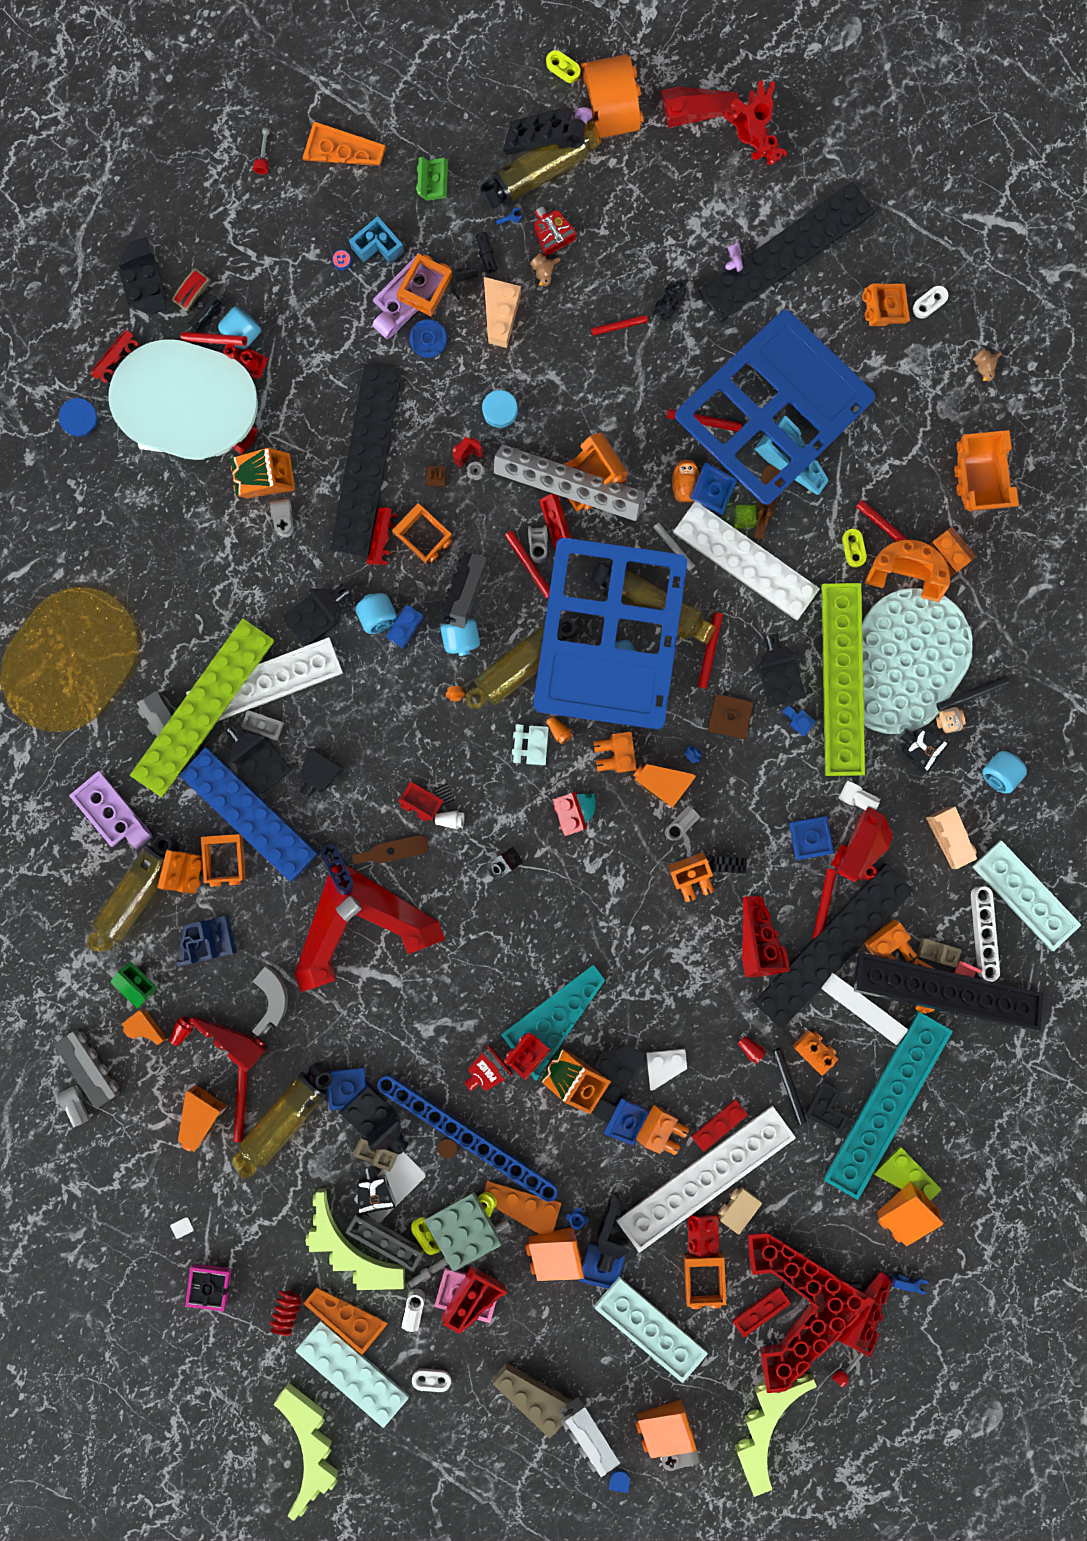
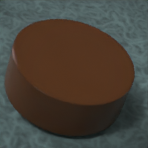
(447, 1148)

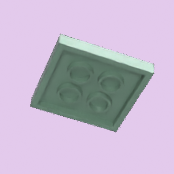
(463, 1231)

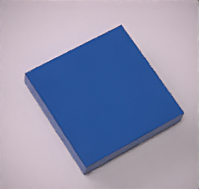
(713, 488)
(811, 838)
(345, 1086)
(627, 1121)
(596, 1276)

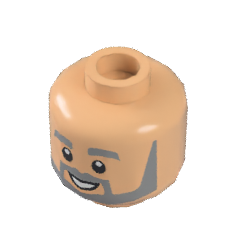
(951, 720)

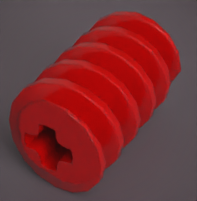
(286, 1314)

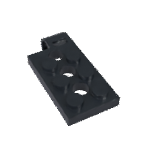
(542, 131)

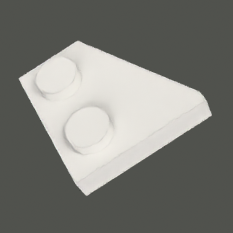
(665, 1066)

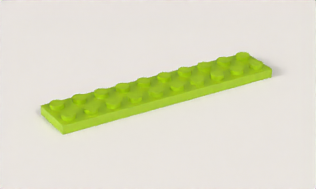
(843, 679)
(202, 708)

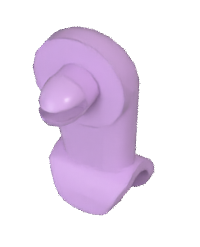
(583, 114)
(735, 253)

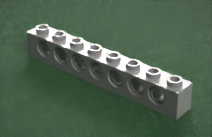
(568, 482)

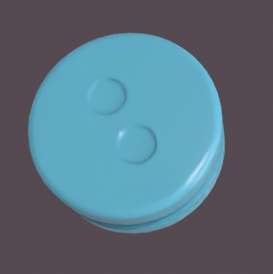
(499, 408)

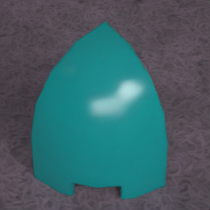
(587, 805)

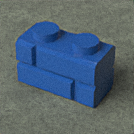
(404, 626)

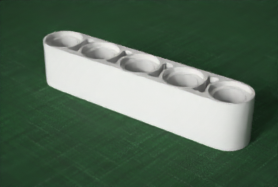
(979, 925)
(864, 1009)

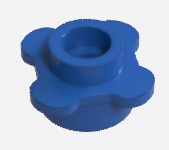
(693, 754)
(577, 1224)

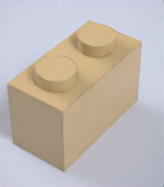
(739, 1209)

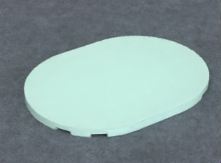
(183, 399)
(911, 659)

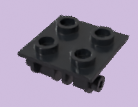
(673, 295)

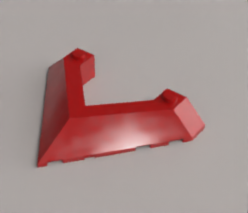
(378, 907)
(831, 1310)

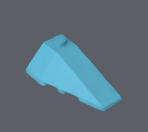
(812, 477)

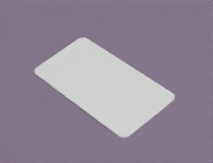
(402, 1179)

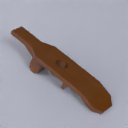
(765, 512)
(402, 849)

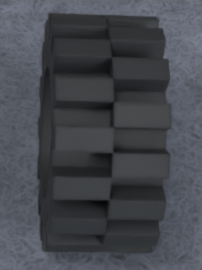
(729, 864)

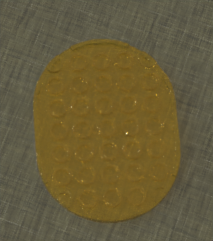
(69, 659)

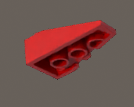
(692, 105)
(867, 844)
(760, 946)
(241, 1048)
(863, 1331)

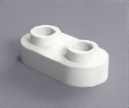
(929, 302)
(431, 1382)

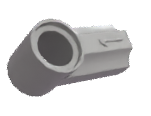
(682, 822)
(348, 908)
(71, 1101)

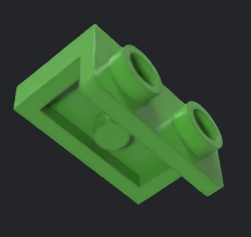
(432, 178)

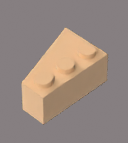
(501, 309)
(952, 837)

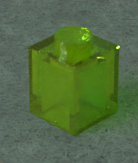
(745, 516)

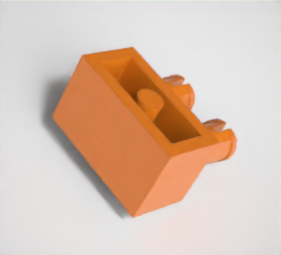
(623, 751)
(691, 871)
(889, 939)
(815, 1052)
(657, 1130)

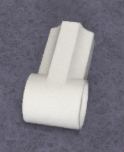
(854, 795)
(413, 1311)

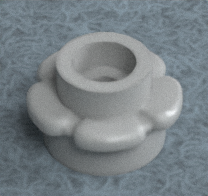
(480, 470)

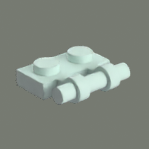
(537, 745)

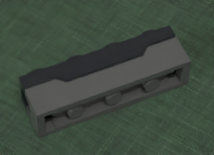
(463, 590)

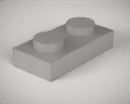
(262, 725)

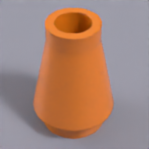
(559, 730)

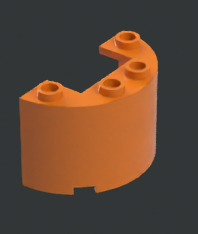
(613, 95)
(599, 460)
(985, 471)
(912, 560)

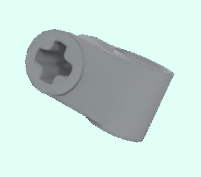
(282, 514)
(538, 540)
(680, 1461)

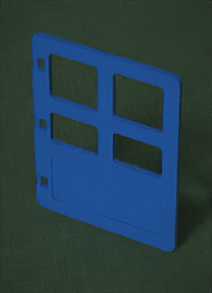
(804, 376)
(601, 679)

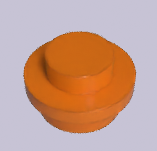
(455, 693)

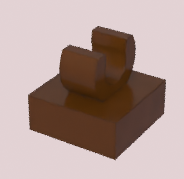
(436, 476)

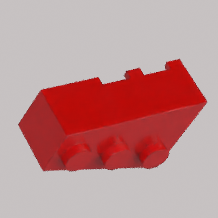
(471, 1299)

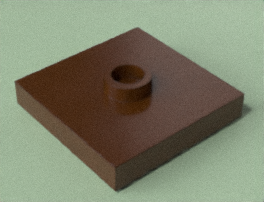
(730, 716)

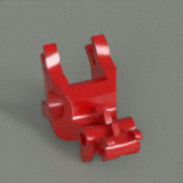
(751, 123)

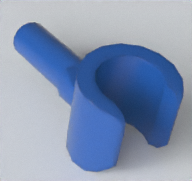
(510, 217)

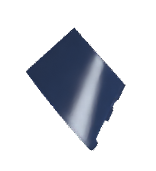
(206, 941)

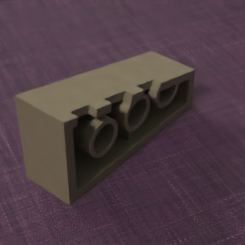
(532, 1398)

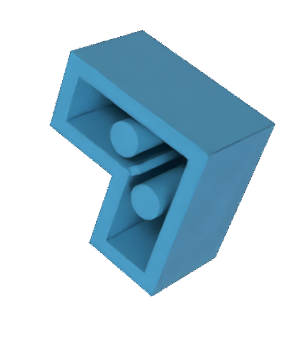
(375, 238)

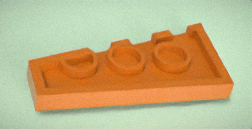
(337, 146)
(525, 1207)
(347, 1320)

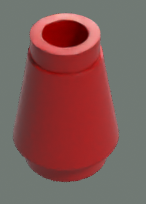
(181, 1030)
(752, 1049)

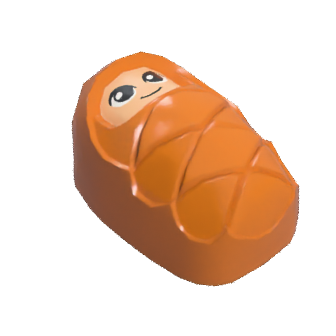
(684, 479)

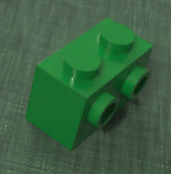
(133, 985)

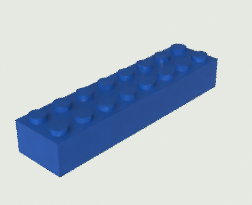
(249, 814)

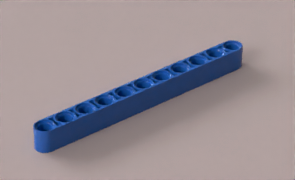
(472, 1146)

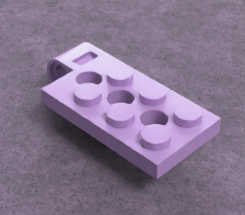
(390, 322)
(135, 830)

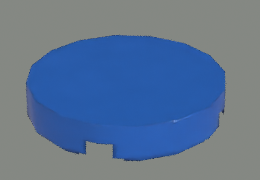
(428, 338)
(78, 417)

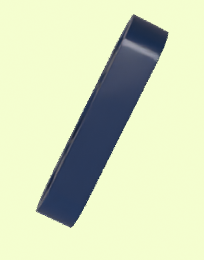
(338, 861)

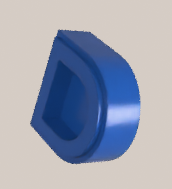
(619, 1481)

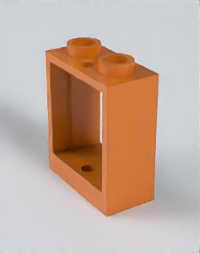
(416, 301)
(409, 520)
(206, 858)
(713, 1301)

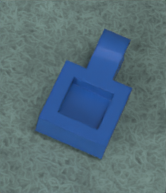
(800, 721)
(905, 1283)

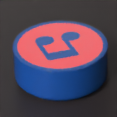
(341, 259)

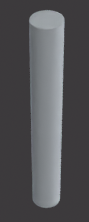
(672, 544)

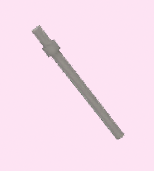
(427, 1273)

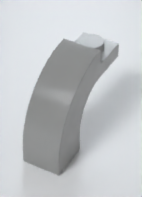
(277, 997)

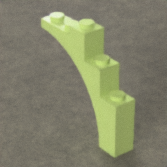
(370, 1272)
(306, 1420)
(761, 1424)

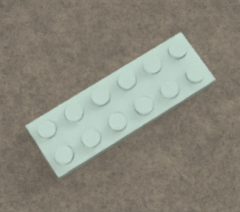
(1026, 895)
(651, 1329)
(352, 1373)

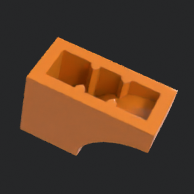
(143, 1025)

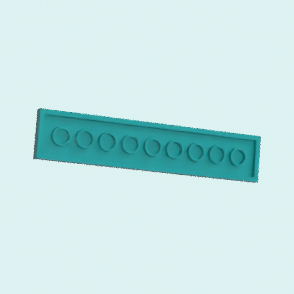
(887, 1105)

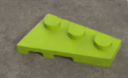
(902, 1169)

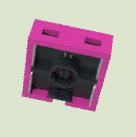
(208, 1287)

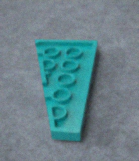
(556, 1015)

